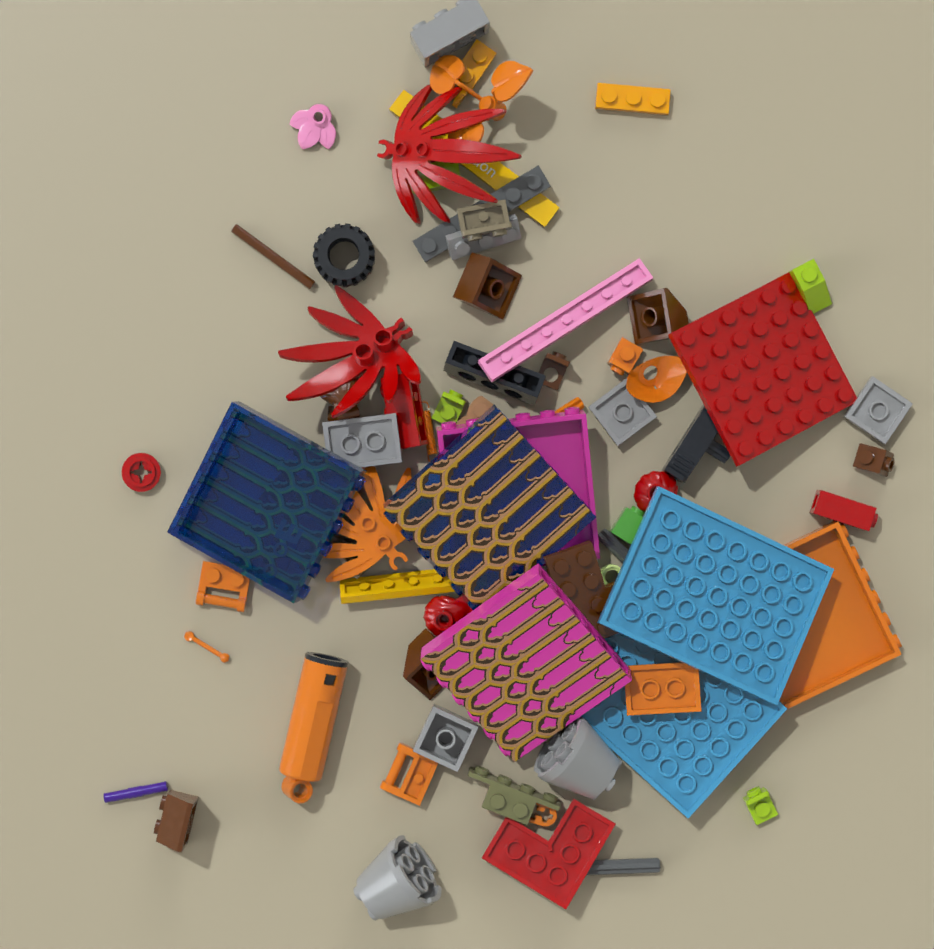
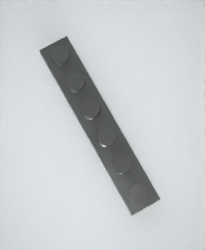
(515, 194)

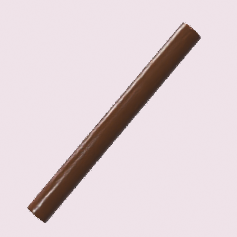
(273, 256)

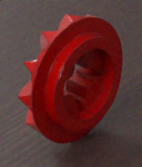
(133, 463)

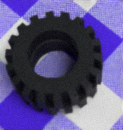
(328, 240)

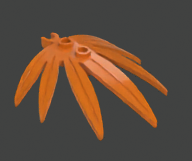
(371, 530)

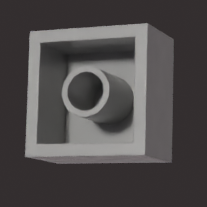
(445, 737)

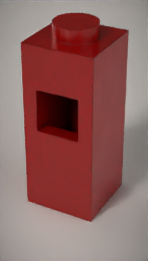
(844, 510)

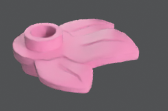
(313, 130)

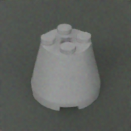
(578, 760)
(398, 880)

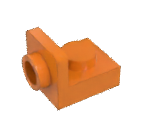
(624, 357)

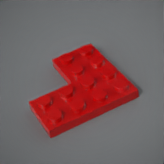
(556, 865)

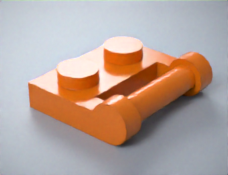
(222, 577)
(416, 779)

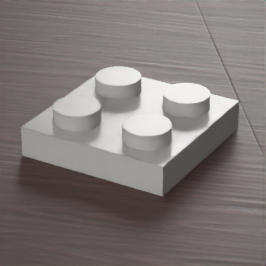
(878, 410)
(621, 413)

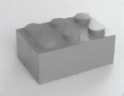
(449, 31)

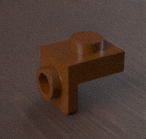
(874, 460)

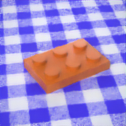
(663, 689)

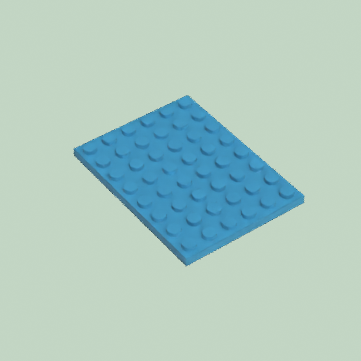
(716, 595)
(684, 751)

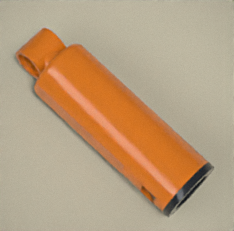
(312, 723)

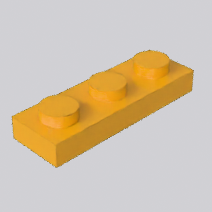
(632, 98)

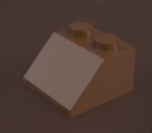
(487, 285)
(176, 820)

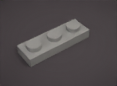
(461, 247)

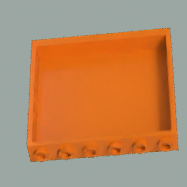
(848, 628)

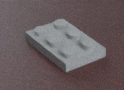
(365, 440)

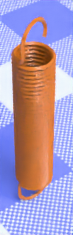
(432, 447)

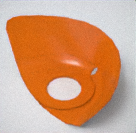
(667, 381)

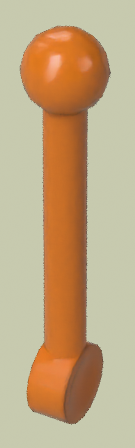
(190, 636)

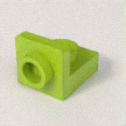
(449, 407)
(760, 805)

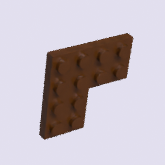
(581, 580)

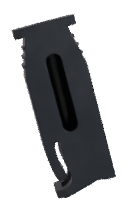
(693, 445)

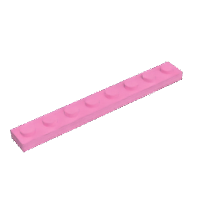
(565, 320)

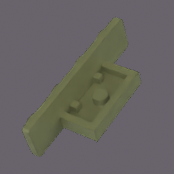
(509, 798)

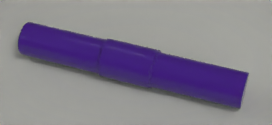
(135, 792)

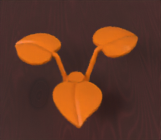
(506, 79)

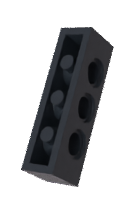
(517, 383)

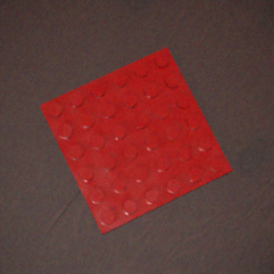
(763, 368)

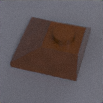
(655, 315)
(414, 671)

